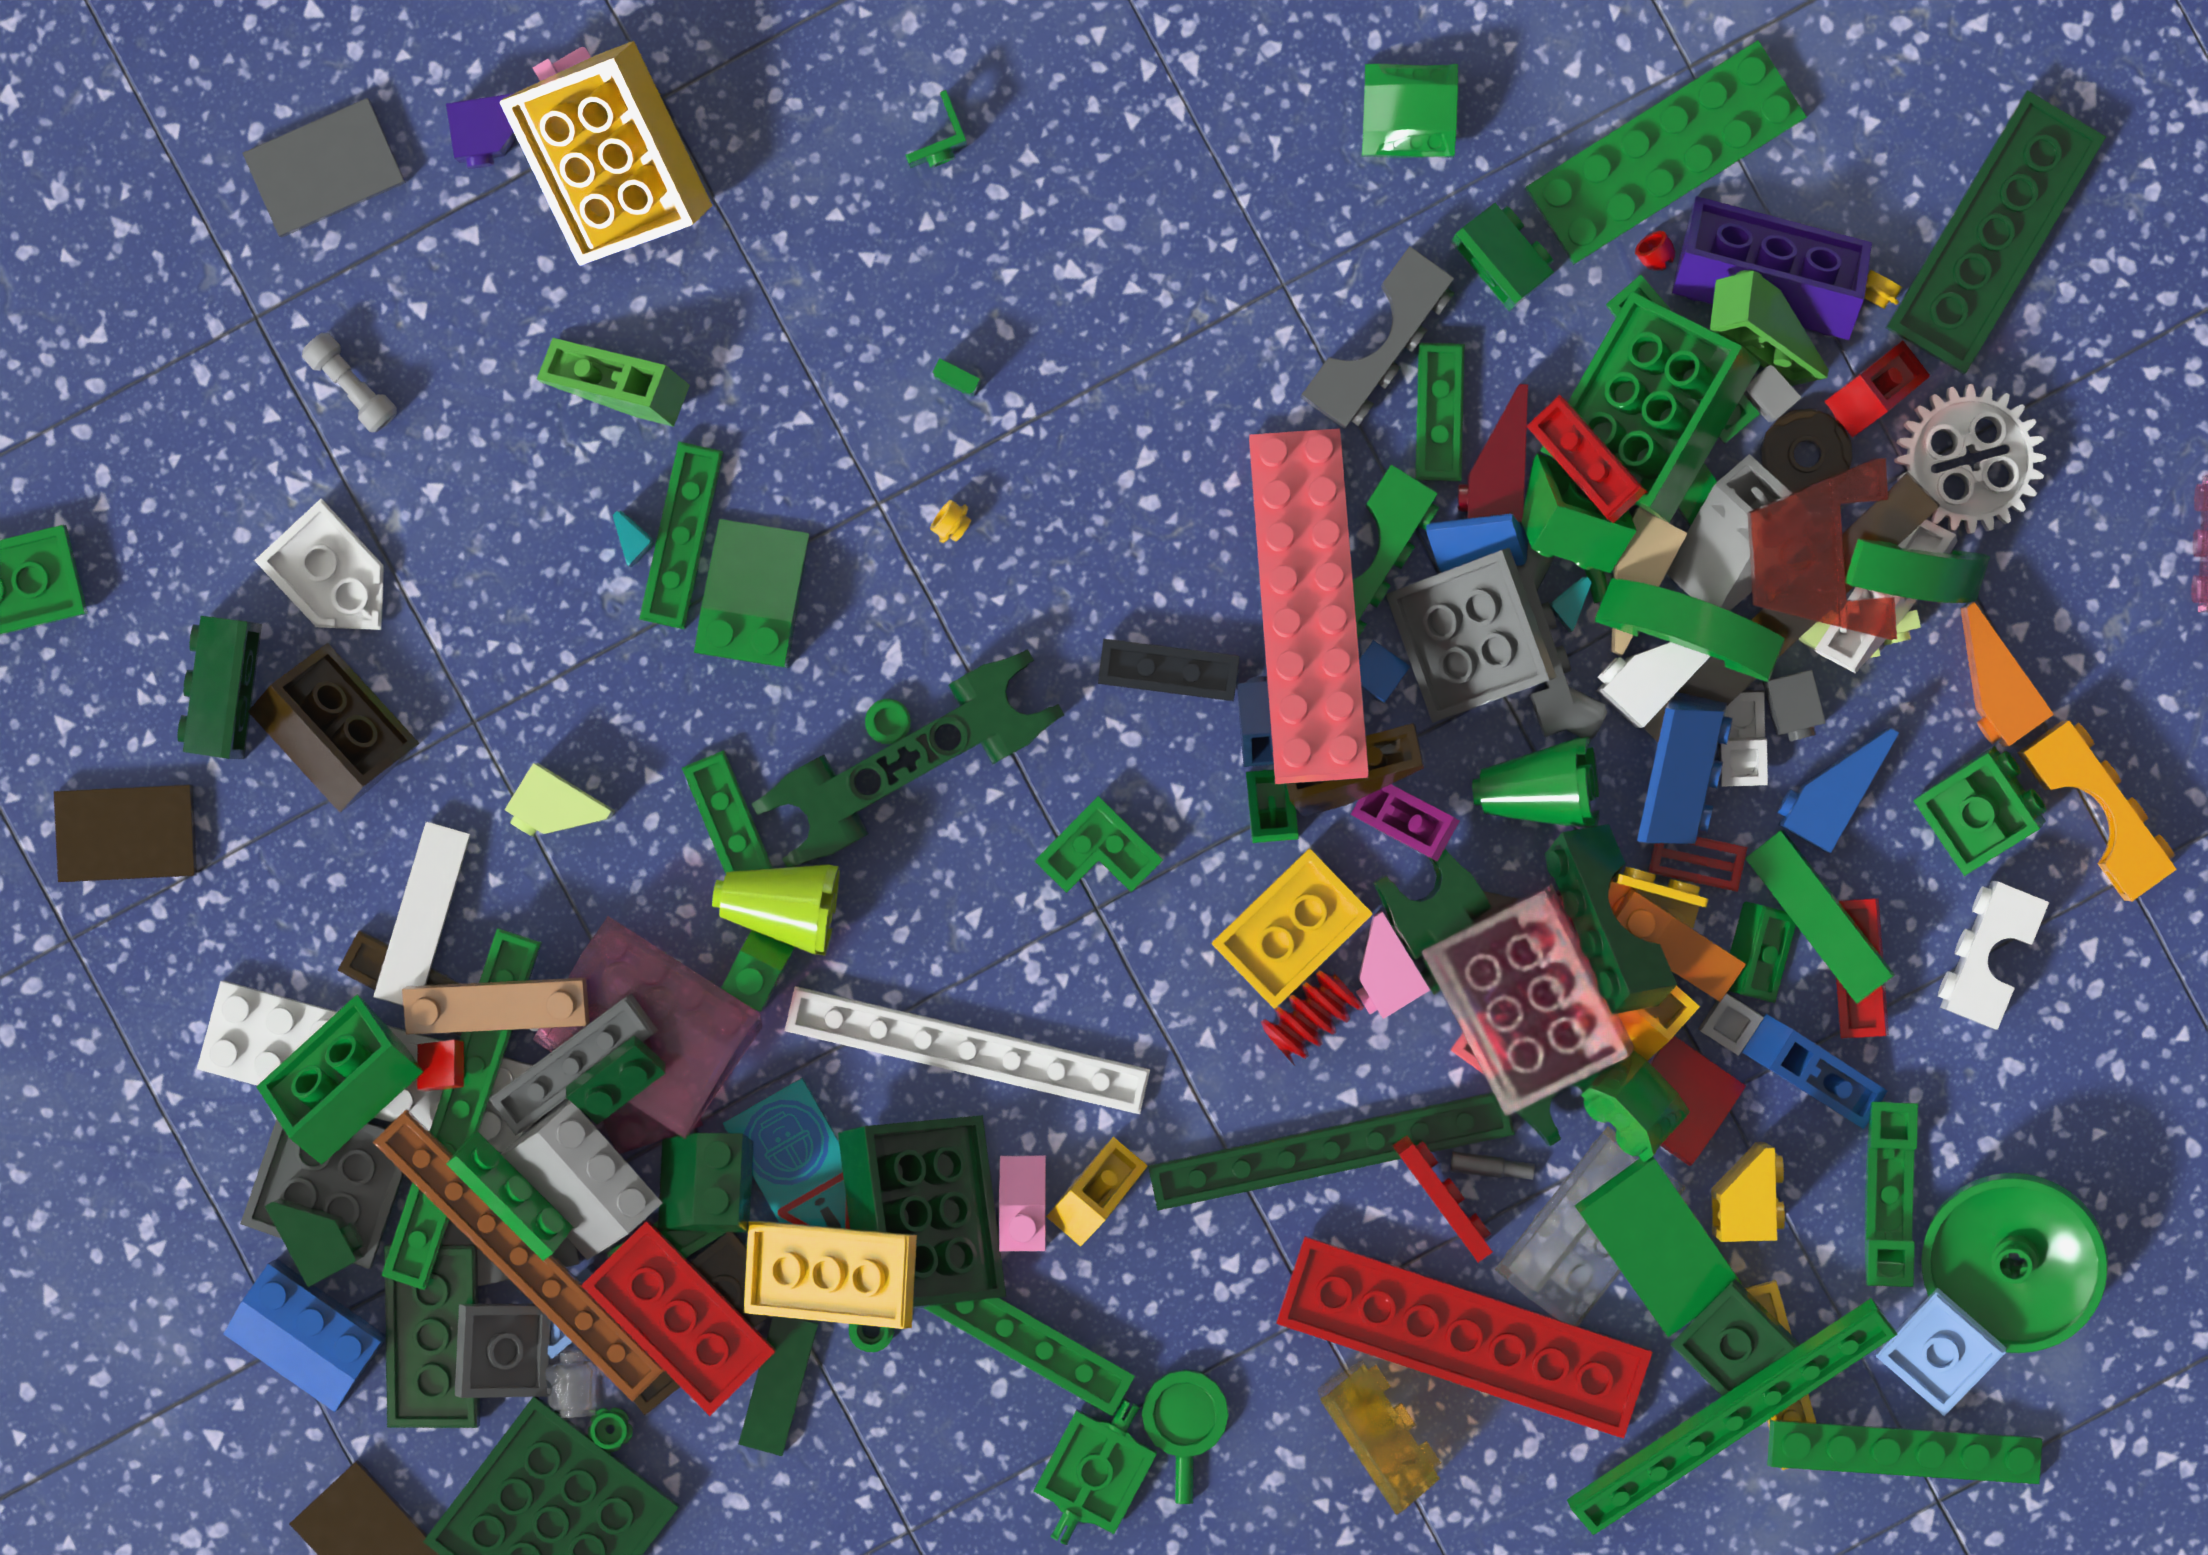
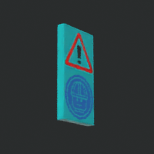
(795, 1157)

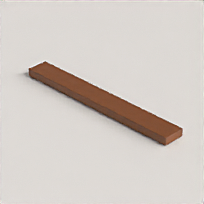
(543, 1282)

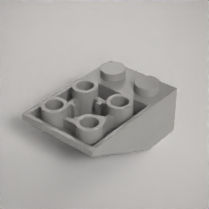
(1716, 550)

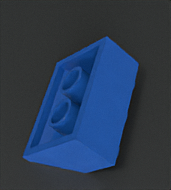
(1684, 770)
(304, 1334)

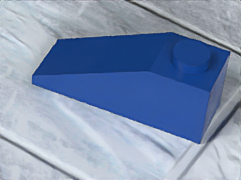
(1830, 798)
(1813, 1070)

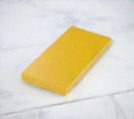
(830, 1274)

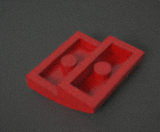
(1704, 1090)

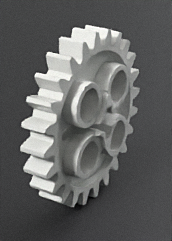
(1959, 419)

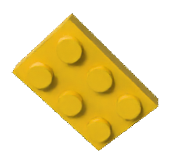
(1291, 928)

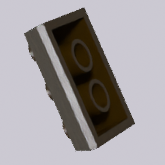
(333, 727)

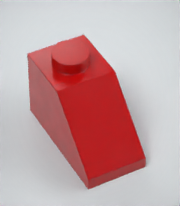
(1877, 389)

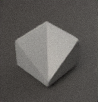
(1771, 394)

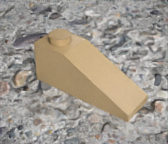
(1646, 560)

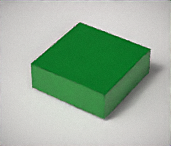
(956, 378)

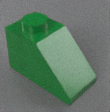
(757, 970)

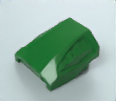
(1410, 110)
(1636, 1104)

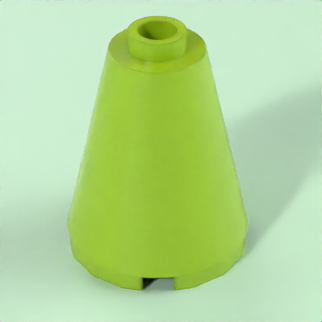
(782, 903)

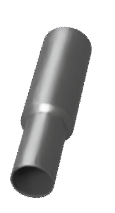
(1490, 1166)

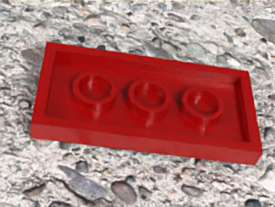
(678, 1317)

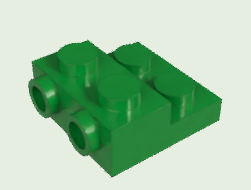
(1981, 809)

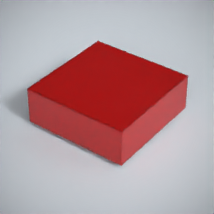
(441, 1065)

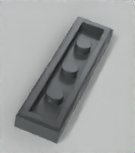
(545, 1083)

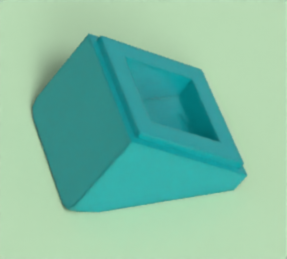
(633, 538)
(1570, 603)

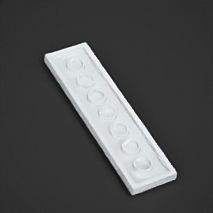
(259, 1030)

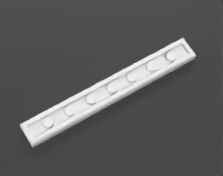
(967, 1050)

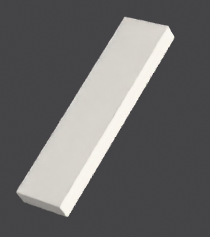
(422, 911)

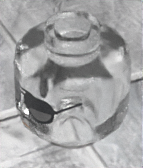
(575, 1385)

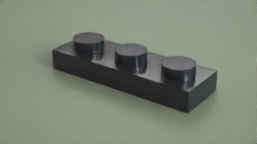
(1168, 669)

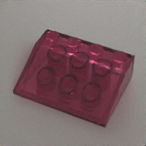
(1528, 1000)
(698, 1023)

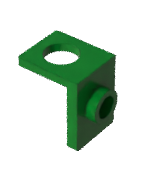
(941, 151)

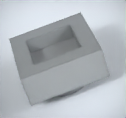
(1731, 1023)

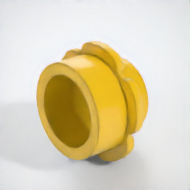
(1881, 290)
(951, 522)

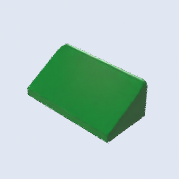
(1763, 945)

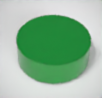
(888, 721)

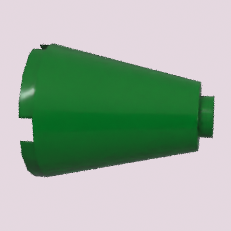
(1543, 786)

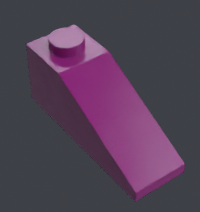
(1407, 820)

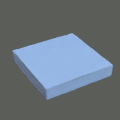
(1941, 1352)

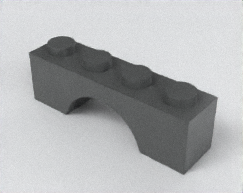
(1412, 291)

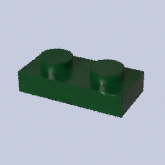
(615, 1079)

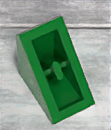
(1270, 808)

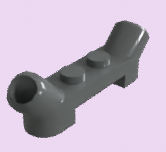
(1558, 705)

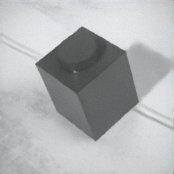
(1794, 705)

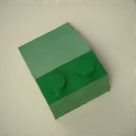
(752, 593)

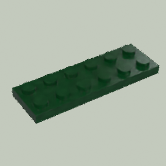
(1995, 232)

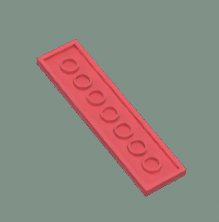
(1308, 606)

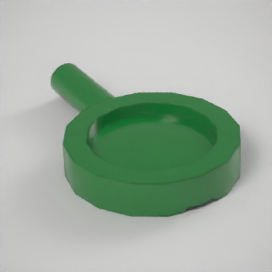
(1184, 1418)

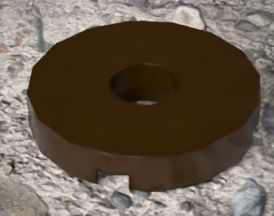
(1809, 426)

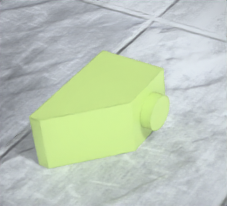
(552, 804)

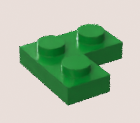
(1096, 837)

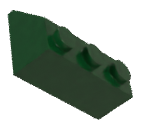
(220, 687)

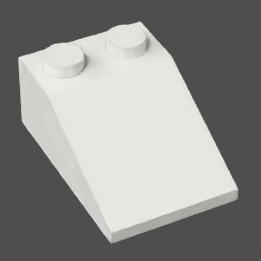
(1648, 680)

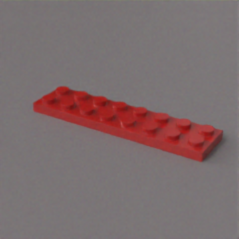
(1464, 1337)

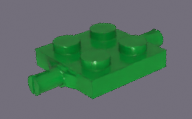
(1095, 1471)

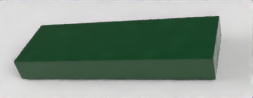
(778, 1385)

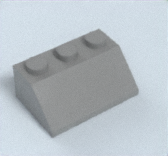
(582, 1178)

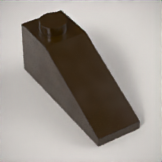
(1390, 758)

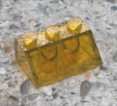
(1380, 1434)

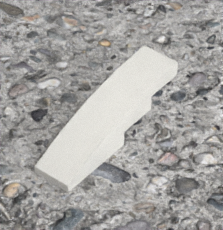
(1854, 648)

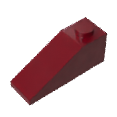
(1498, 473)

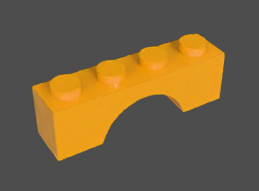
(2132, 856)

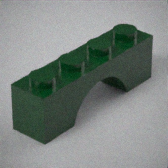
(1627, 969)

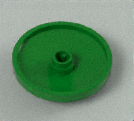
(2026, 1300)

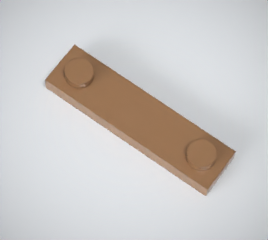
(495, 1006)

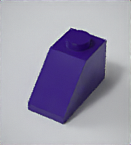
(479, 131)

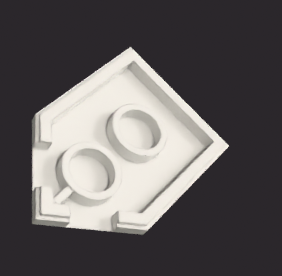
(327, 571)

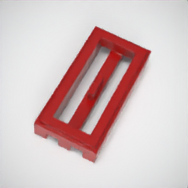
(1736, 867)

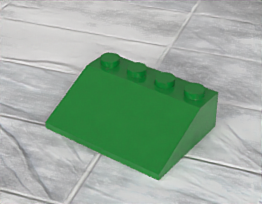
(1661, 397)

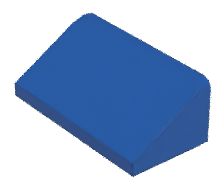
(1473, 538)

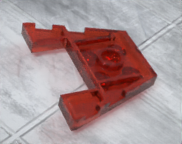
(1801, 556)

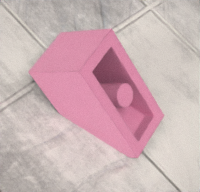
(1387, 971)
(1022, 1203)

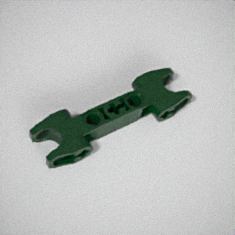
(982, 718)
(1444, 911)

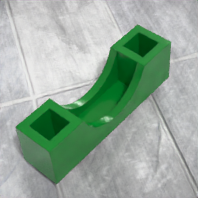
(1397, 508)

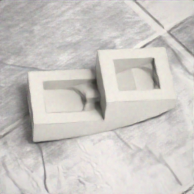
(1746, 750)

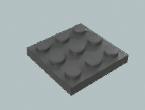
(1471, 635)
(352, 1184)

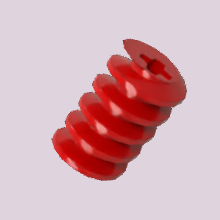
(1311, 1015)

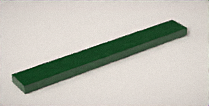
(1326, 1150)

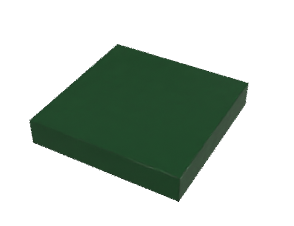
(1733, 1339)

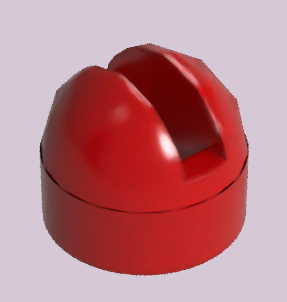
(1655, 251)

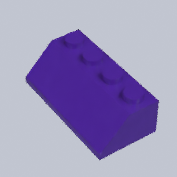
(1813, 267)

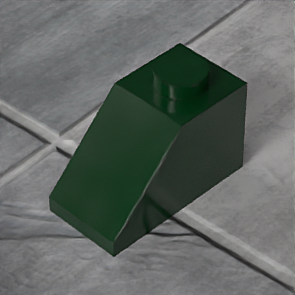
(315, 1239)

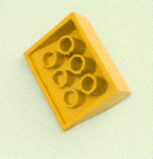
(607, 154)

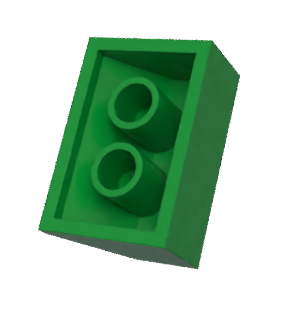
(338, 1080)

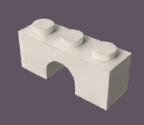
(2001, 915)

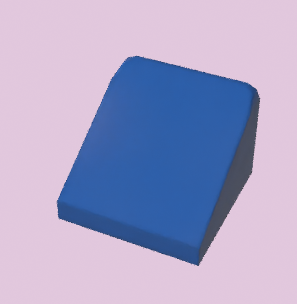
(1380, 671)

